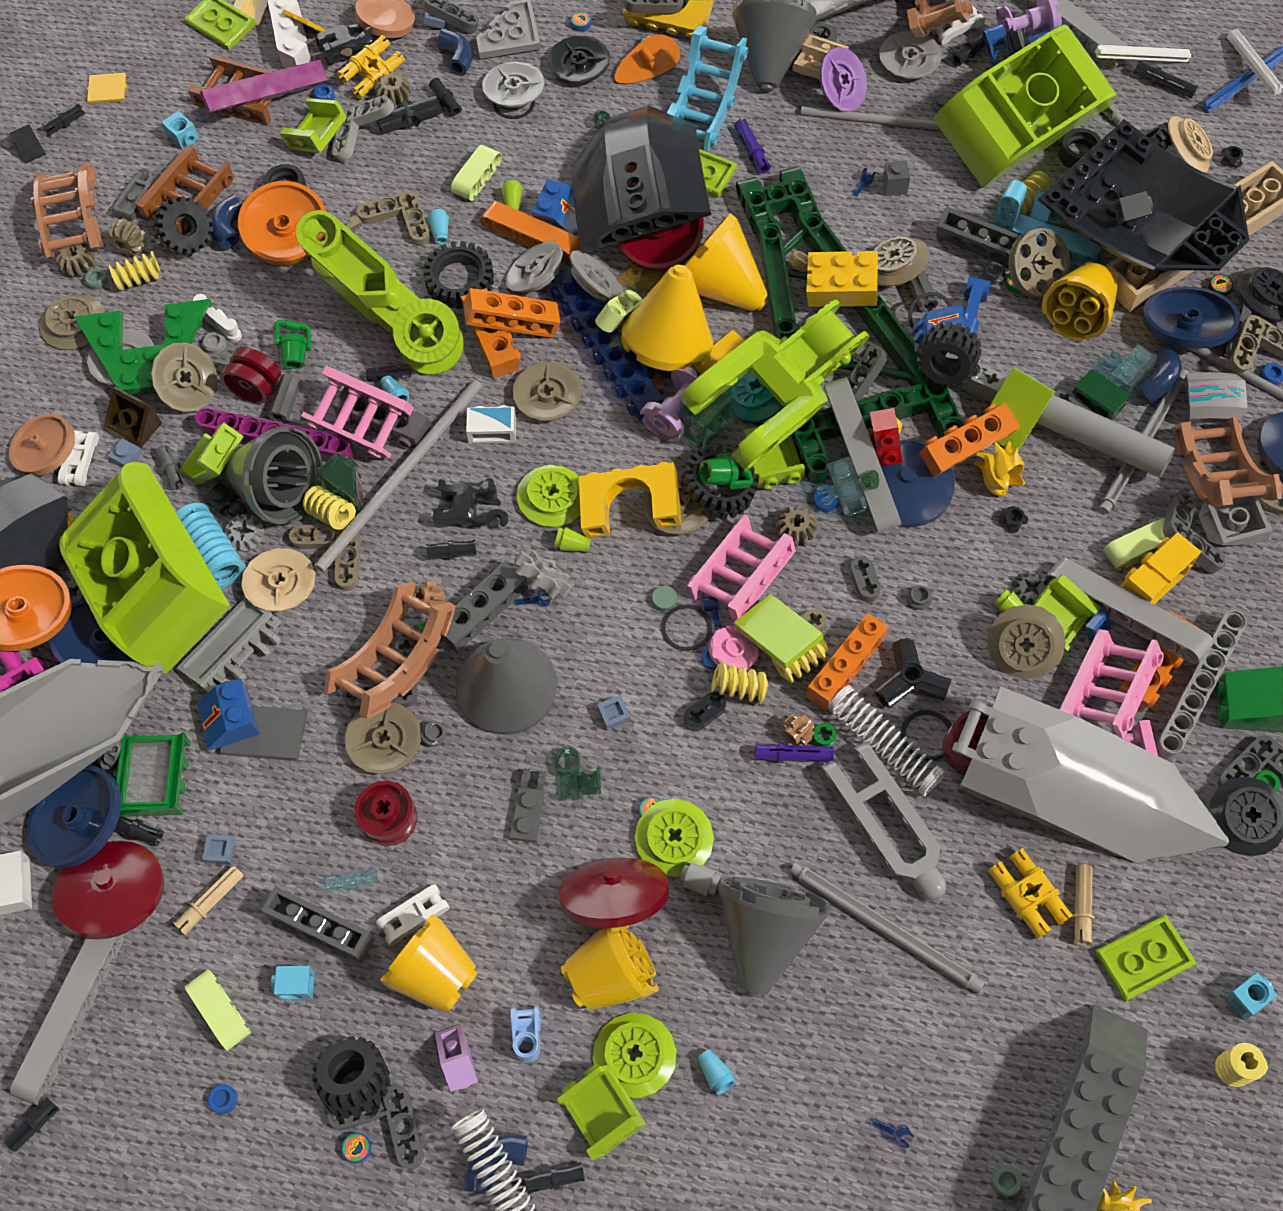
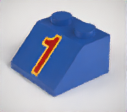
(556, 206)
(932, 318)
(227, 714)

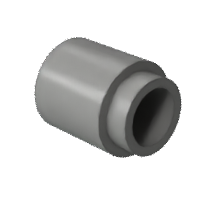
(700, 879)

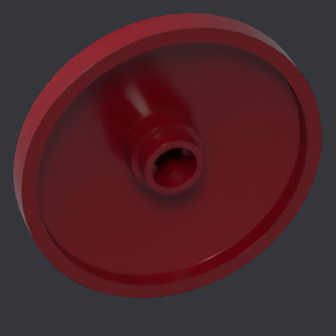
(665, 247)
(109, 891)
(613, 892)

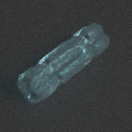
(351, 880)

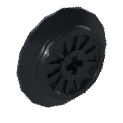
(568, 52)
(1262, 291)
(1254, 796)

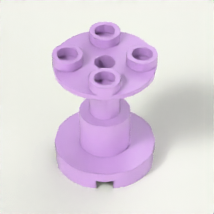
(1042, 16)
(666, 417)

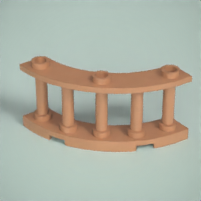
(931, 17)
(86, 180)
(1216, 485)
(412, 667)

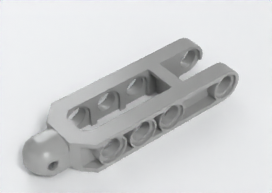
(922, 873)

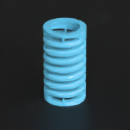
(212, 543)

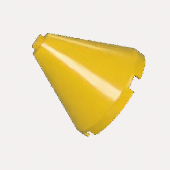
(726, 268)
(669, 324)

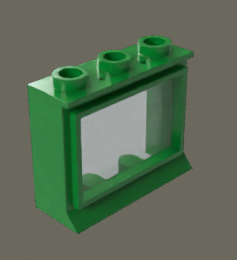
(151, 774)

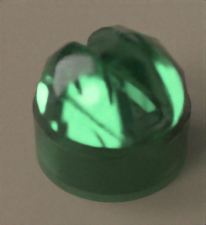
(604, 115)
(869, 480)

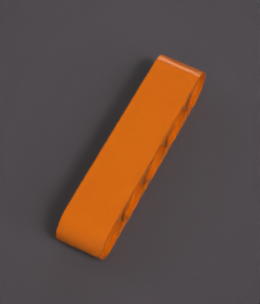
(527, 229)

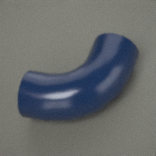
(459, 47)
(222, 218)
(1165, 377)
(513, 1144)

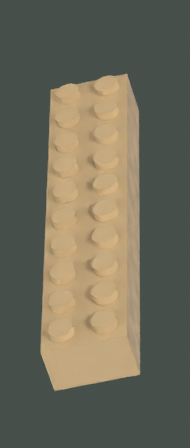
(1262, 204)

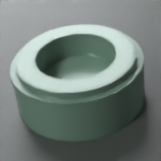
(96, 278)
(664, 598)
(1006, 1181)

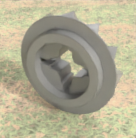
(251, 539)

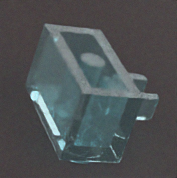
(1131, 370)
(845, 487)

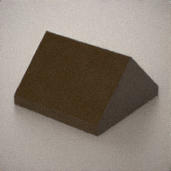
(130, 418)

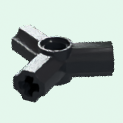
(900, 686)

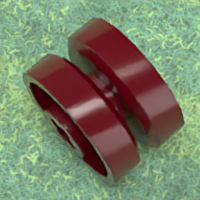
(250, 375)
(955, 760)
(386, 813)

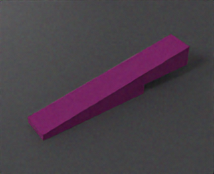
(264, 86)

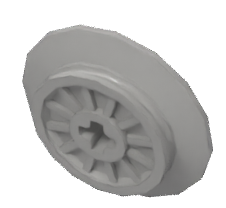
(900, 46)
(513, 84)
(535, 268)
(594, 276)
(131, 339)

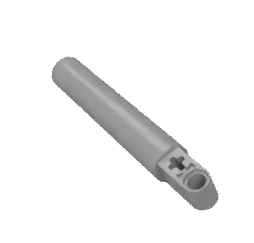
(1084, 426)

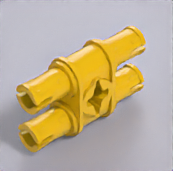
(364, 60)
(1027, 906)

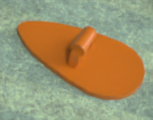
(648, 60)

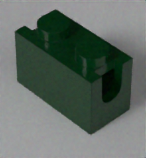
(1101, 395)

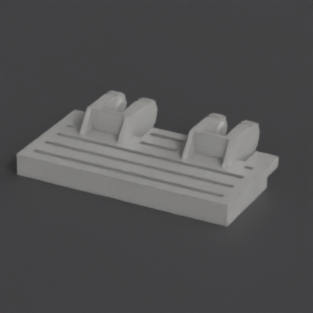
(230, 643)

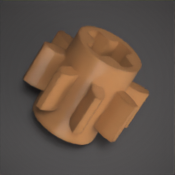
(430, 593)
(798, 729)

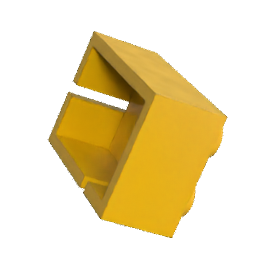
(842, 277)
(1162, 569)

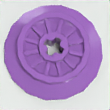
(843, 79)

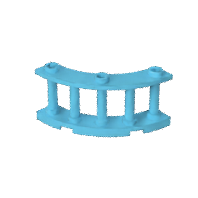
(687, 88)

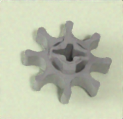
(542, 574)

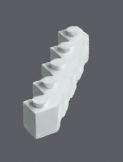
(289, 33)

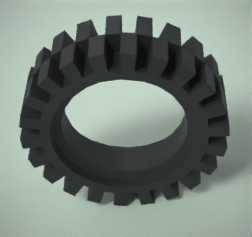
(451, 255)
(708, 501)

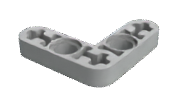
(357, 116)

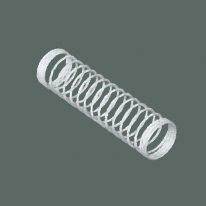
(845, 698)
(469, 1123)

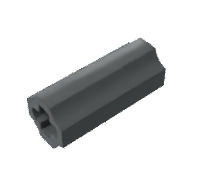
(919, 286)
(284, 398)

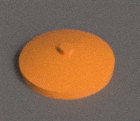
(271, 219)
(31, 606)

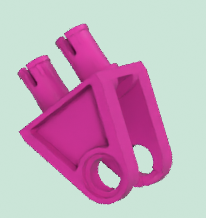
(17, 669)

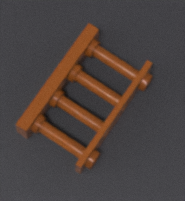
(254, 111)
(176, 175)

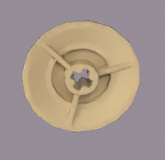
(1190, 142)
(271, 568)

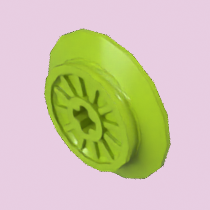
(545, 509)
(674, 815)
(655, 1043)

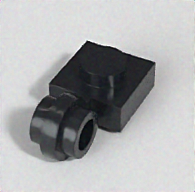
(224, 499)

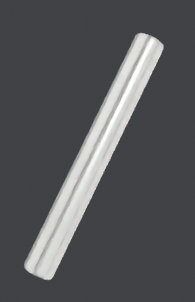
(1142, 53)
(1255, 62)

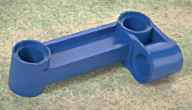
(996, 41)
(976, 290)

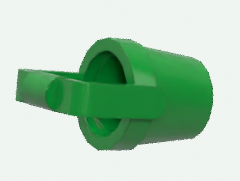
(292, 346)
(724, 472)

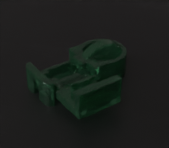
(578, 781)

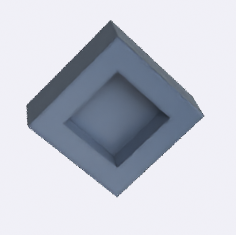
(433, 21)
(124, 452)
(613, 712)
(218, 849)

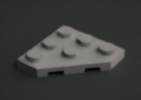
(510, 32)

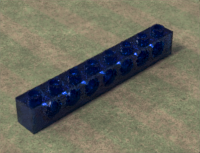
(583, 311)

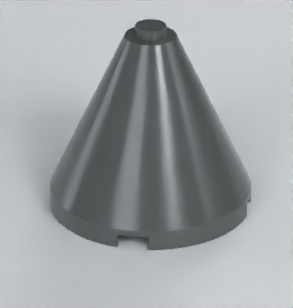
(773, 35)
(275, 473)
(506, 686)
(767, 928)

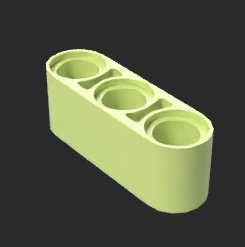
(475, 172)
(618, 310)
(1135, 545)
(217, 1010)

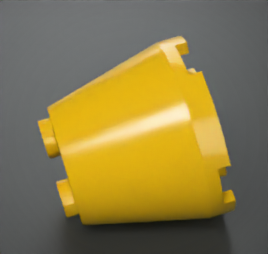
(1082, 302)
(431, 967)
(610, 969)

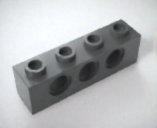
(977, 236)
(409, 436)
(495, 603)
(318, 924)

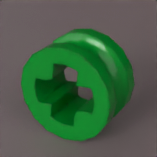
(829, 729)

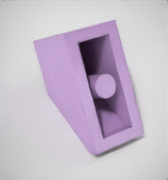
(455, 1058)

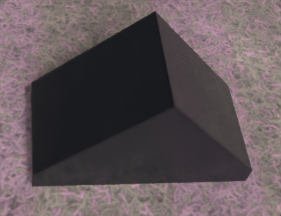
(27, 143)

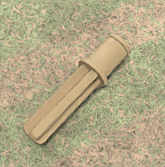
(209, 899)
(1083, 905)

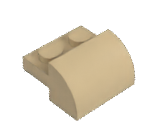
(812, 55)

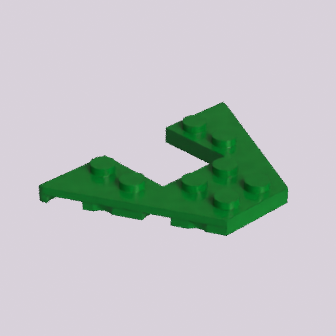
(132, 367)

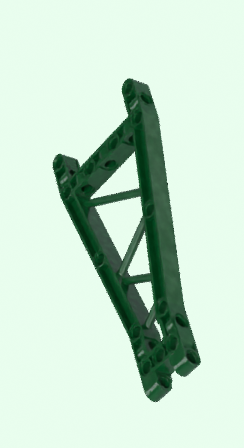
(796, 197)

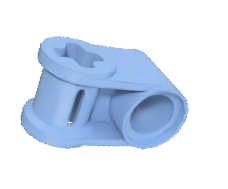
(526, 1028)

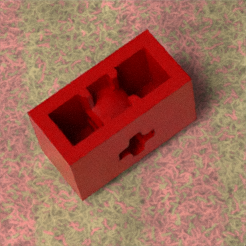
(886, 437)

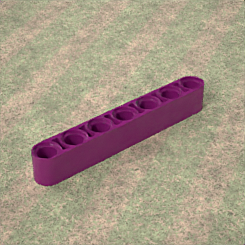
(210, 419)

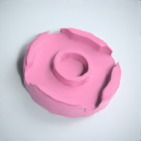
(733, 648)

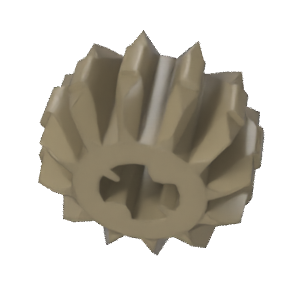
(394, 87)
(126, 237)
(75, 259)
(806, 524)

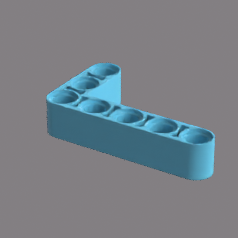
(1009, 218)

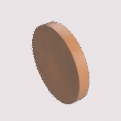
(385, 17)
(42, 444)

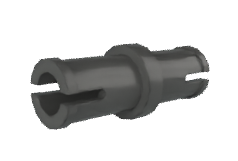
(170, 467)

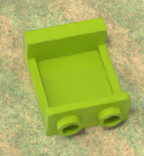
(316, 128)
(211, 454)
(779, 465)
(1068, 605)
(601, 1110)

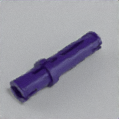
(755, 151)
(793, 753)

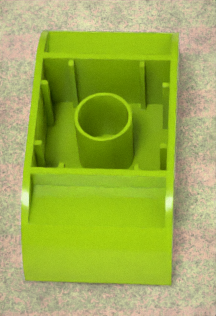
(1024, 105)
(142, 570)

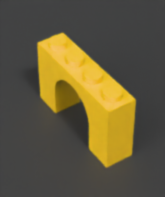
(686, 21)
(600, 489)

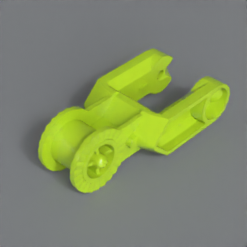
(421, 328)
(788, 369)

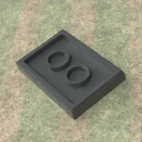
(278, 736)

